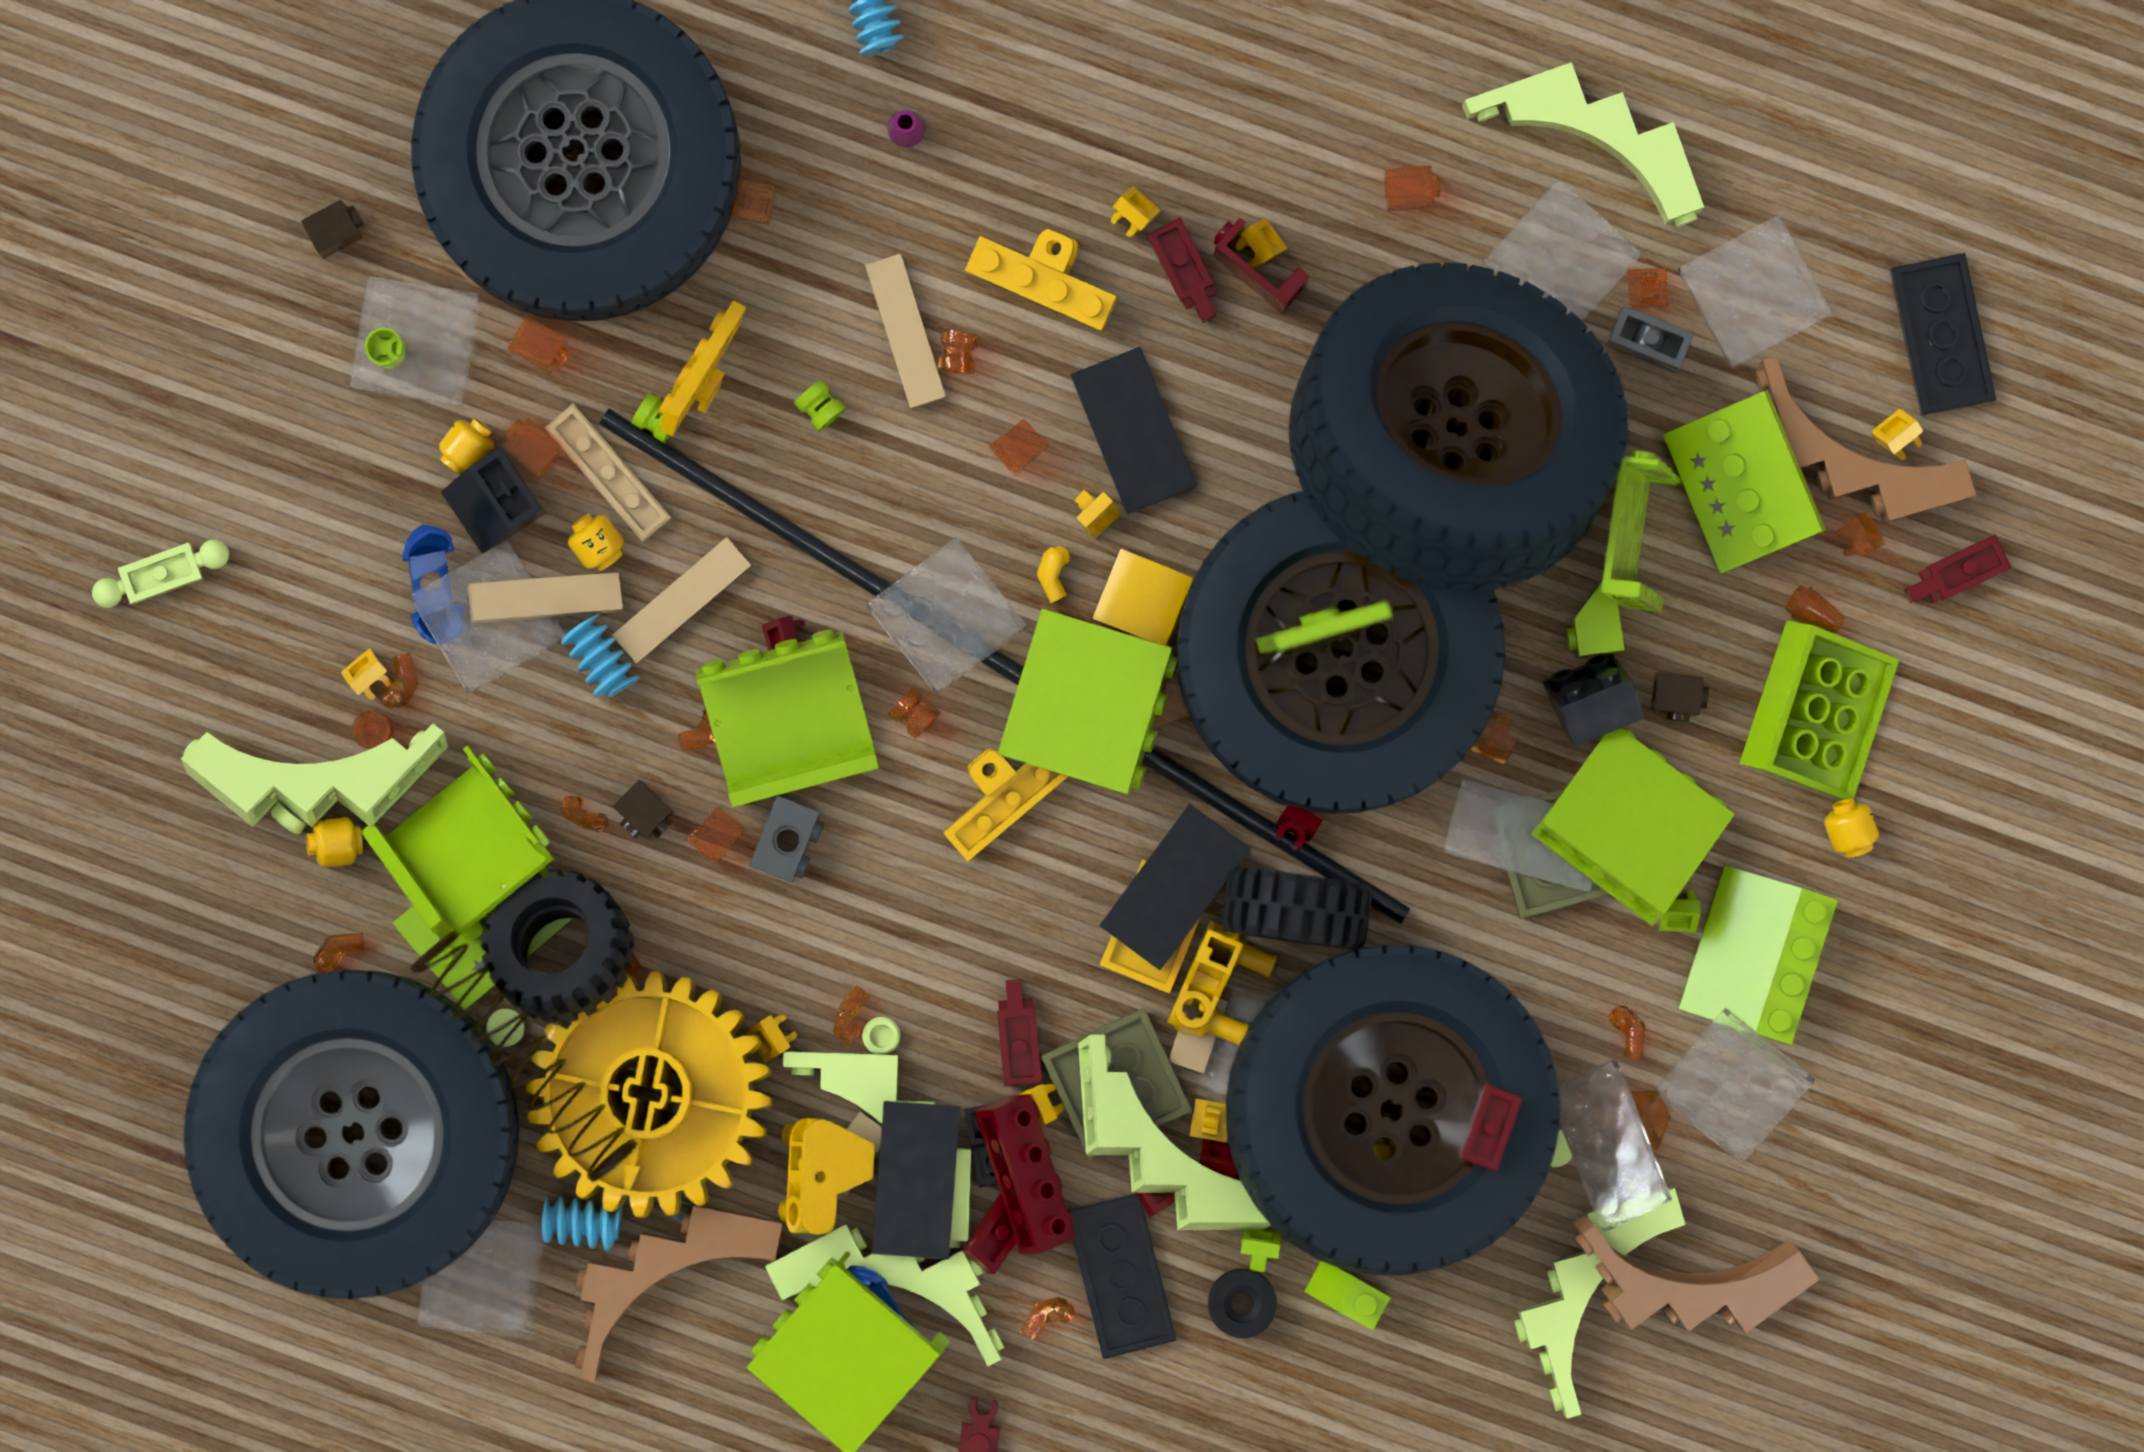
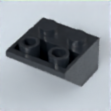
(492, 500)
(1593, 699)

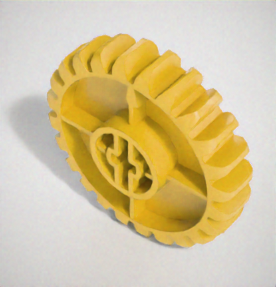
(714, 1098)

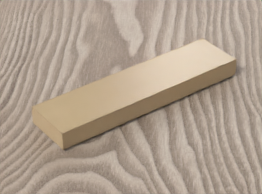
(905, 331)
(608, 473)
(545, 597)
(681, 600)

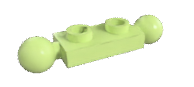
(160, 573)

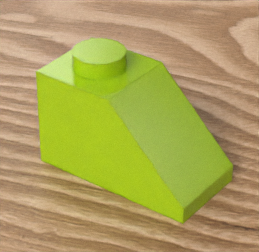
(1596, 627)
(1347, 1294)

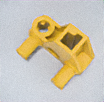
(1207, 980)
(837, 1158)

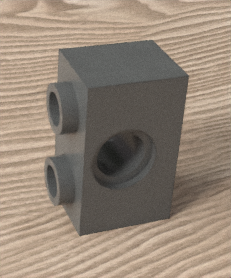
(1649, 339)
(787, 816)

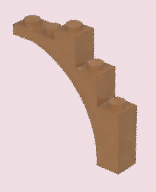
(1897, 489)
(710, 1235)
(1740, 1294)

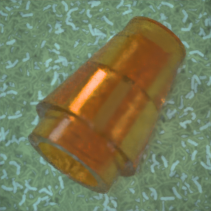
(1811, 608)

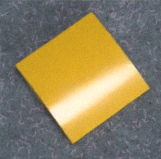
(1143, 598)

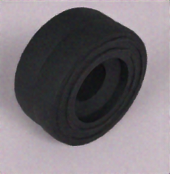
(1237, 1324)

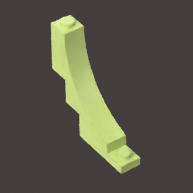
(1557, 102)
(362, 782)
(868, 1083)
(1120, 1126)

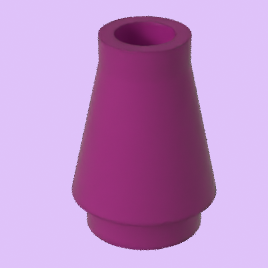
(910, 136)

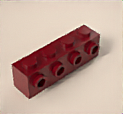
(1025, 1174)

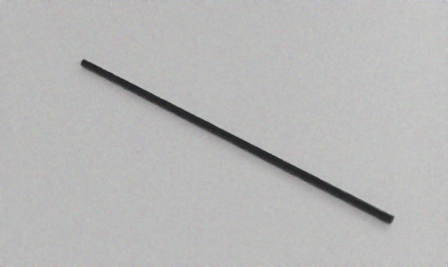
(996, 661)

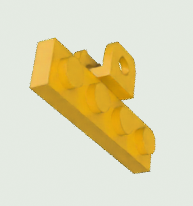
(1044, 277)
(699, 376)
(1006, 798)

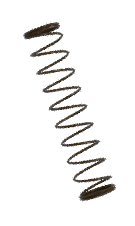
(615, 1157)

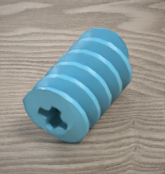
(875, 26)
(598, 658)
(580, 1223)

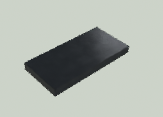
(1942, 334)
(1133, 430)
(1174, 887)
(916, 1180)
(1121, 1276)

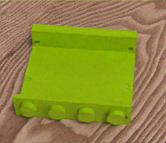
(1627, 531)
(1088, 702)
(787, 717)
(1633, 824)
(463, 849)
(843, 1357)

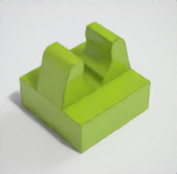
(1682, 915)
(1259, 1246)

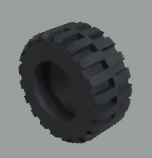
(1296, 908)
(589, 978)

